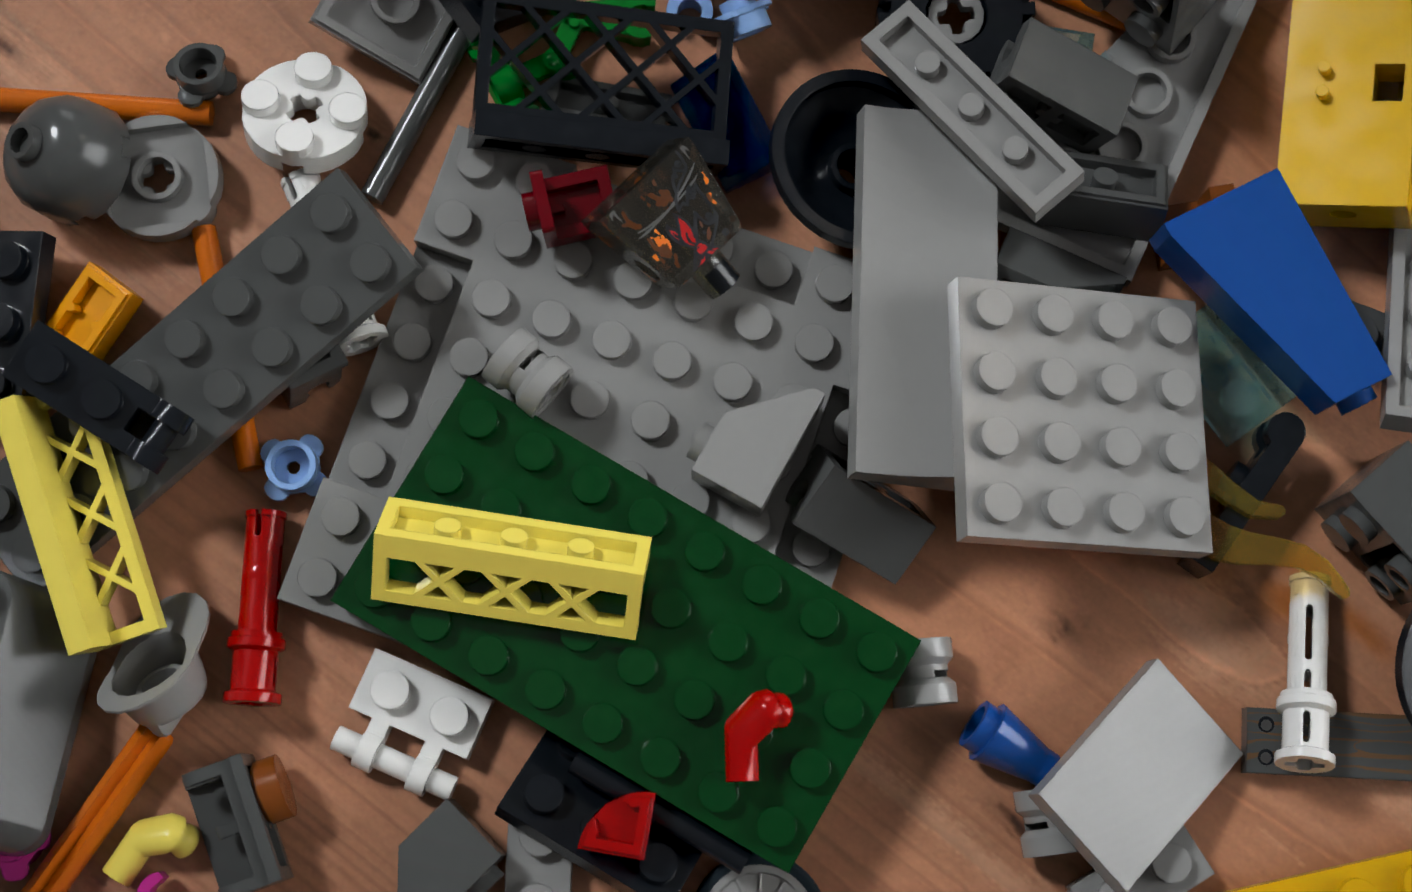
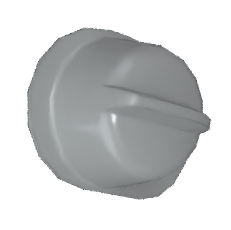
(161, 672)

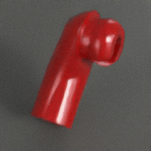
(748, 727)

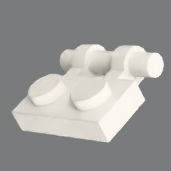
(422, 706)

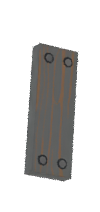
(1362, 743)

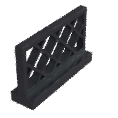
(588, 137)

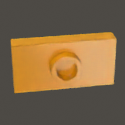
(95, 310)

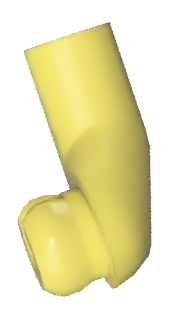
(150, 838)

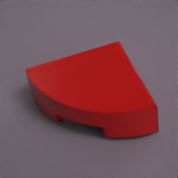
(621, 826)

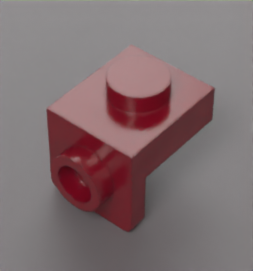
(563, 202)

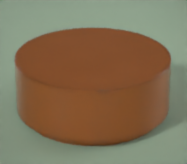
(273, 789)

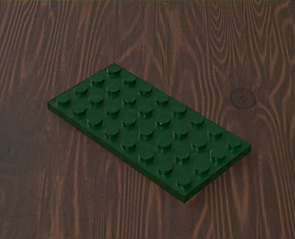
(710, 632)

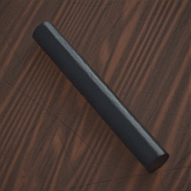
(664, 815)

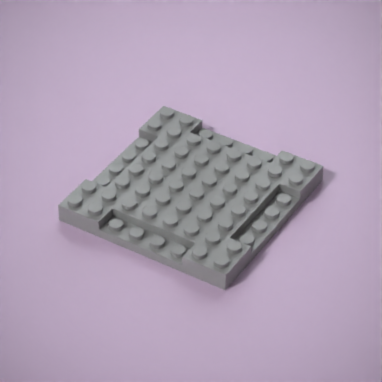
(641, 355)

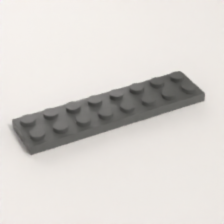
(238, 344)

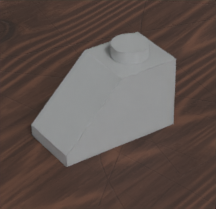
(753, 447)

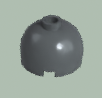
(66, 158)

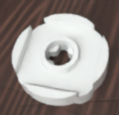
(299, 85)

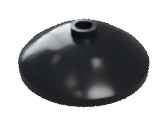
(817, 138)

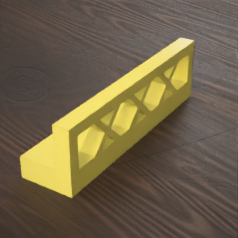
(64, 539)
(509, 554)

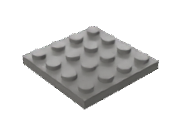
(1077, 420)

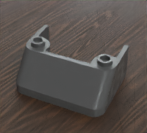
(38, 713)

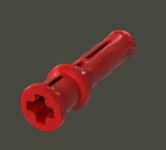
(256, 640)

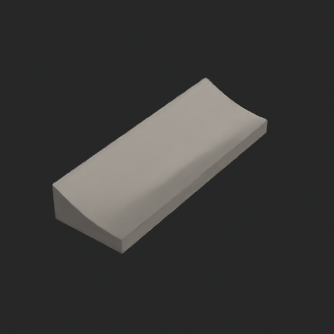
(917, 227)

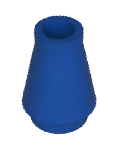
(1006, 744)

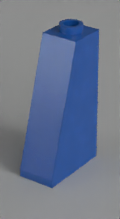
(1276, 291)

